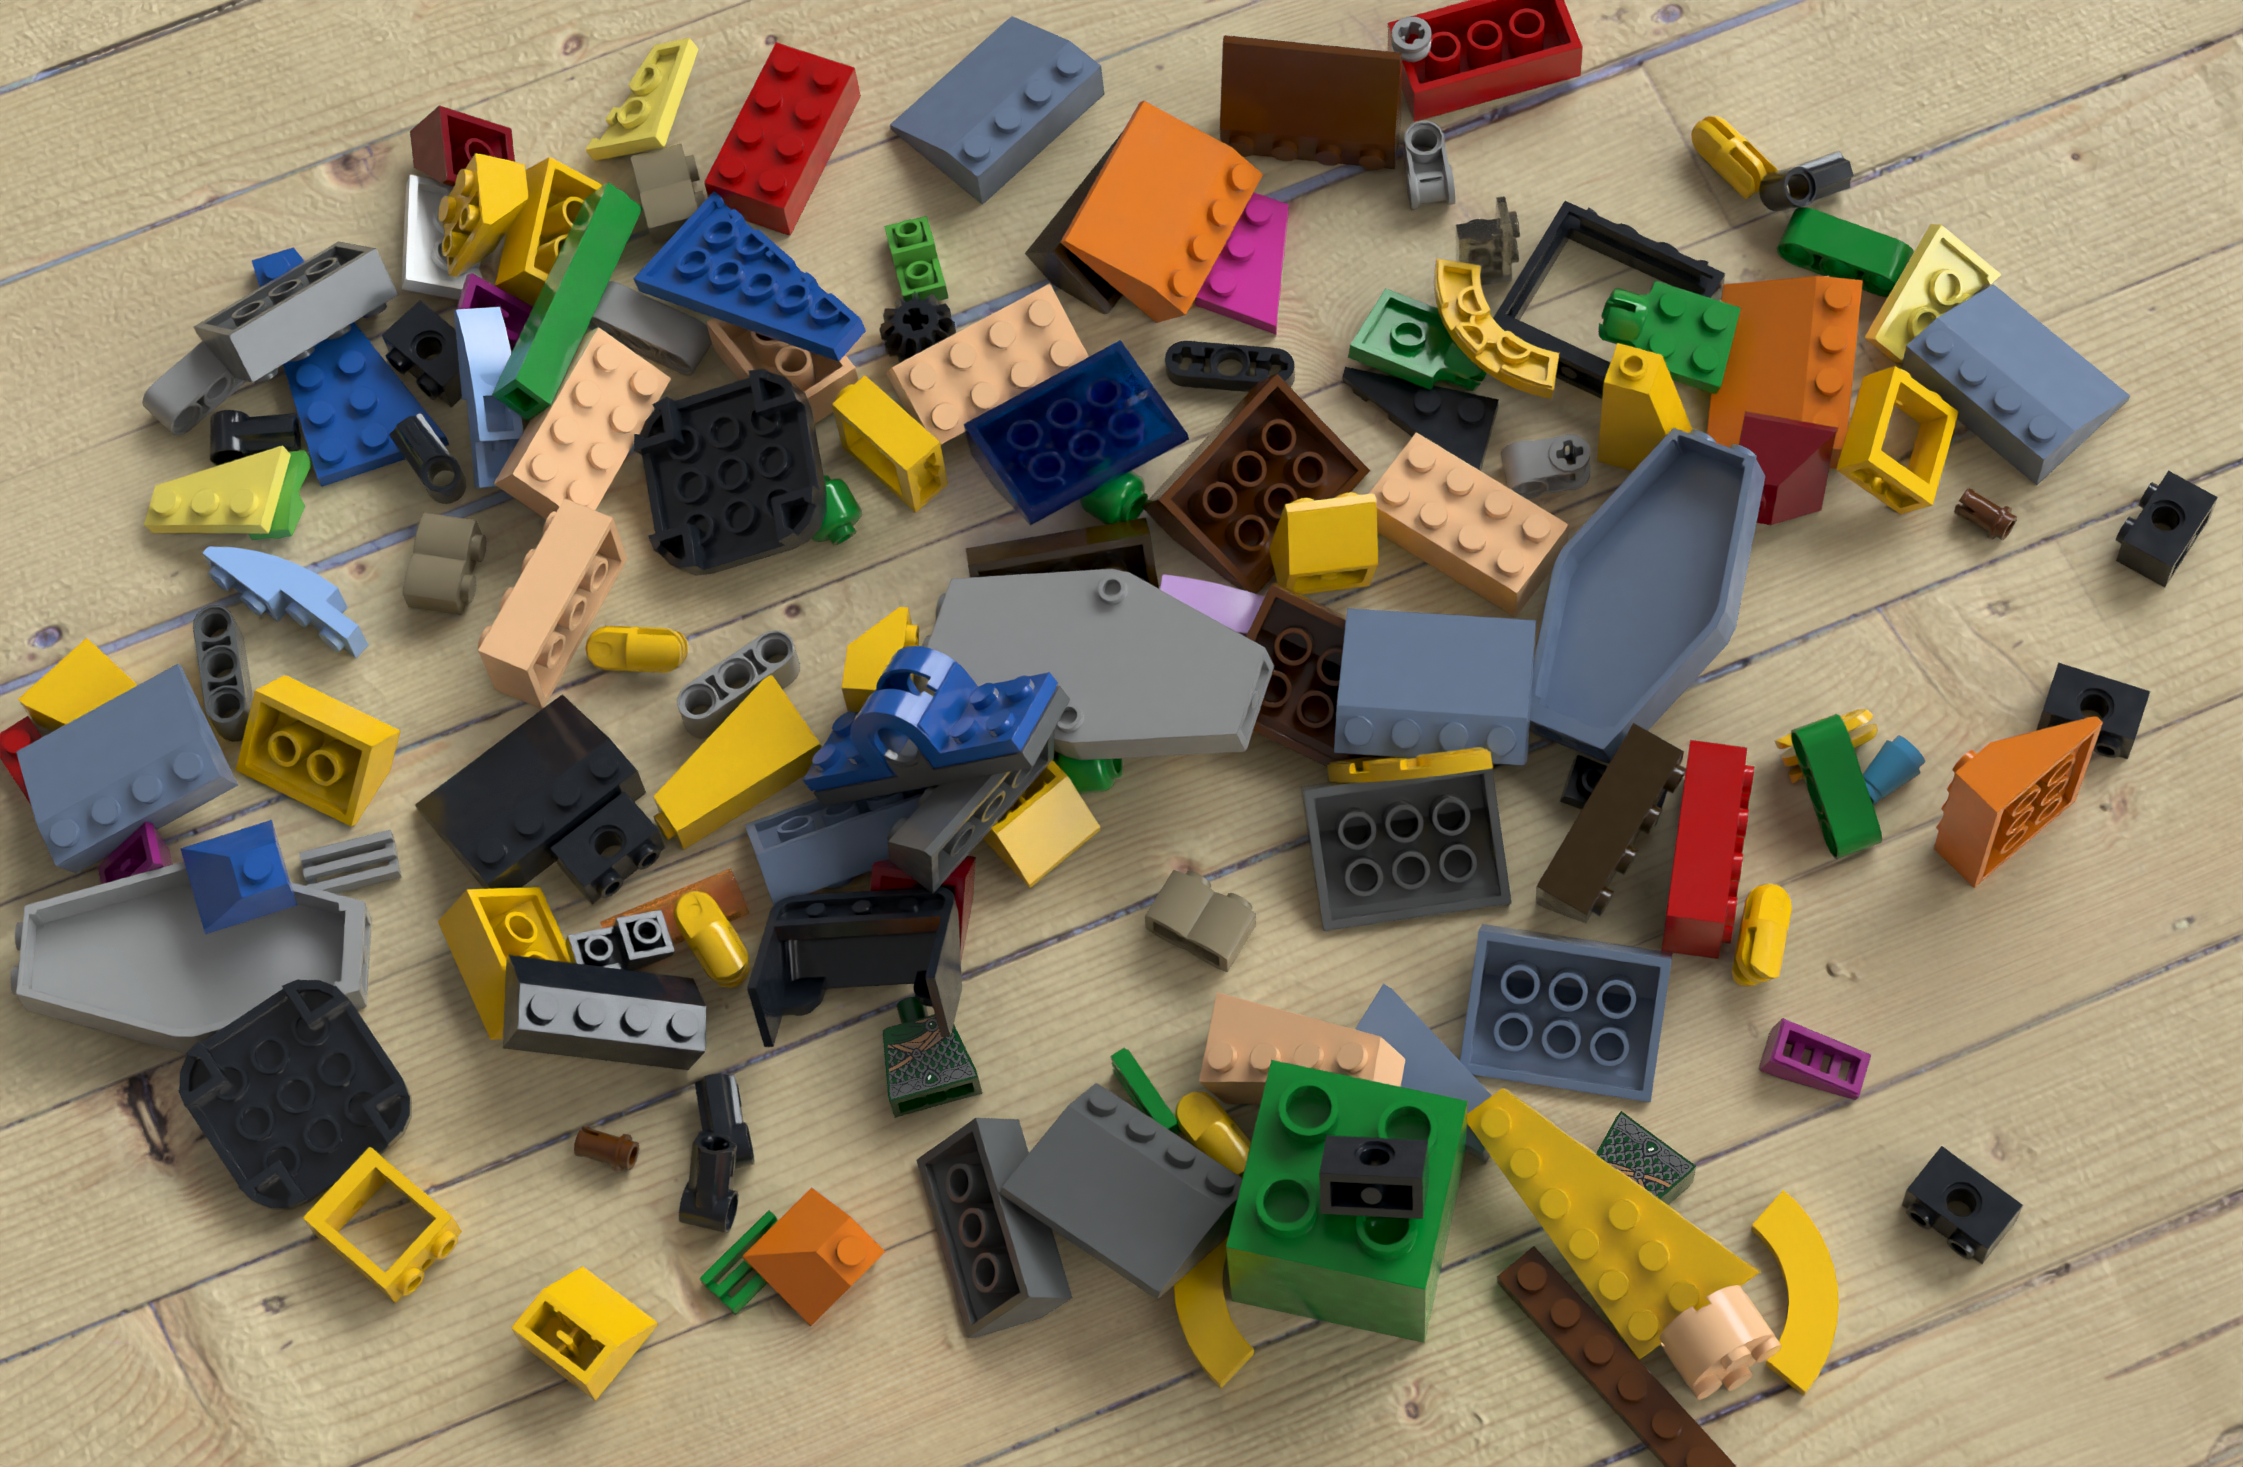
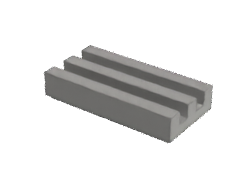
(350, 848)

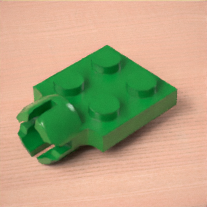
(1678, 324)
(1412, 344)

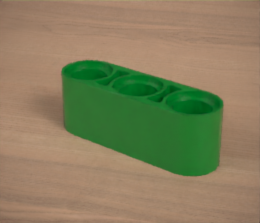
(1843, 250)
(1836, 786)

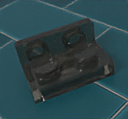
(1490, 244)

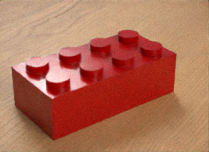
(1489, 53)
(784, 137)
(1708, 850)

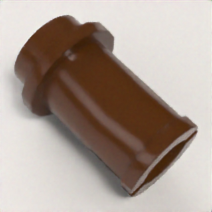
(1986, 514)
(607, 1148)

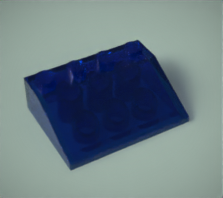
(1073, 433)

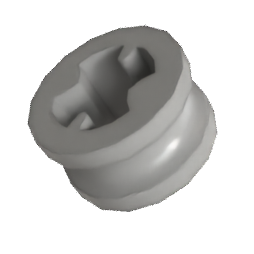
(1420, 46)

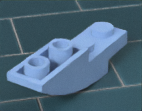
(482, 358)
(285, 587)

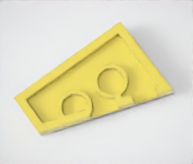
(651, 107)
(1933, 282)
(223, 498)

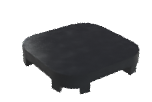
(733, 474)
(295, 1094)

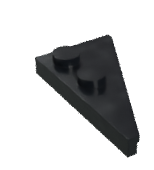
(1445, 416)

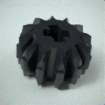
(926, 316)

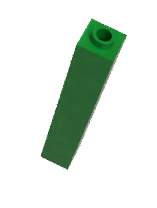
(567, 301)

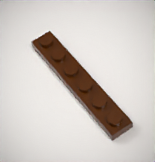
(1608, 1364)

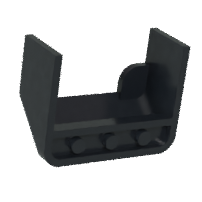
(857, 942)

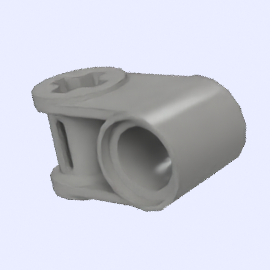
(1427, 173)
(1542, 467)

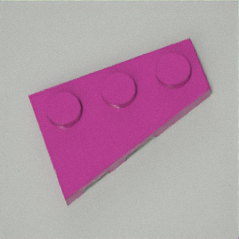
(1250, 267)

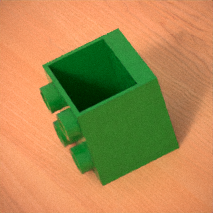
(1333, 1266)

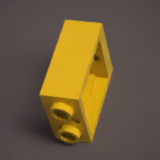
(889, 443)
(1876, 471)
(351, 1194)

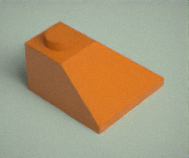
(813, 1255)

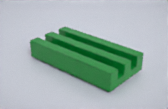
(1142, 1090)
(729, 1259)

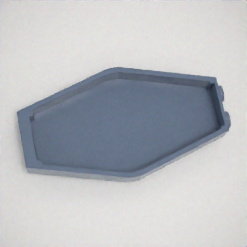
(1645, 593)

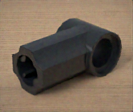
(1805, 182)
(238, 435)
(428, 457)
(722, 1113)
(709, 1193)

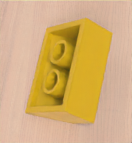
(541, 227)
(316, 749)
(486, 929)

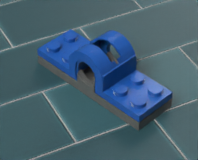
(924, 740)

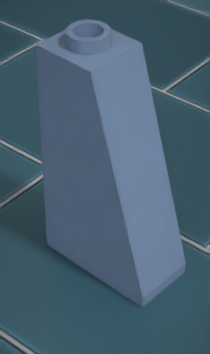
(1428, 1061)

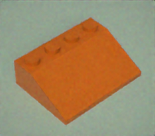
(1161, 211)
(1789, 355)
(2011, 794)

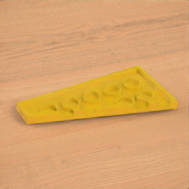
(1615, 1234)

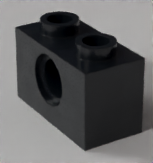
(414, 339)
(2159, 552)
(2113, 700)
(615, 824)
(1374, 1177)
(1951, 1179)

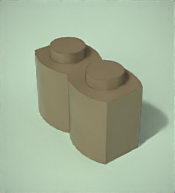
(667, 189)
(443, 563)
(1200, 919)

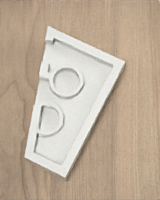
(423, 262)

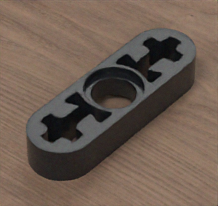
(1218, 352)

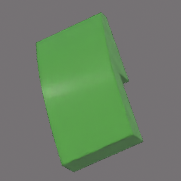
(916, 259)
(289, 504)

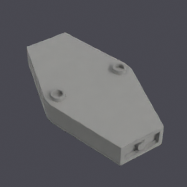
(1130, 657)
(143, 968)

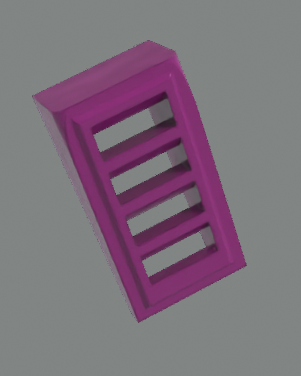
(1809, 1075)

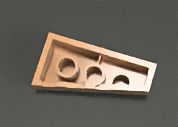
(1250, 1035)

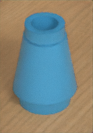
(1892, 768)

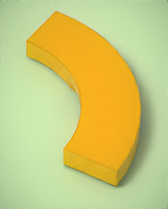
(1482, 339)
(1393, 768)
(1810, 1291)
(1206, 1319)

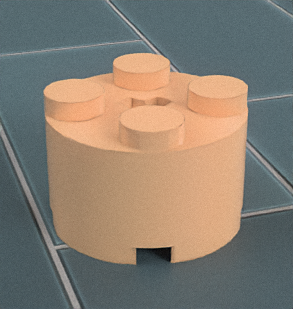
(1719, 1342)

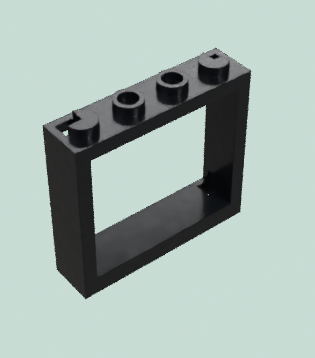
(1612, 240)

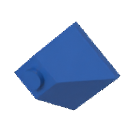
(238, 877)

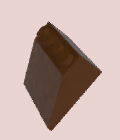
(1311, 102)
(1237, 481)
(1304, 684)

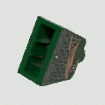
(924, 1066)
(1646, 1159)

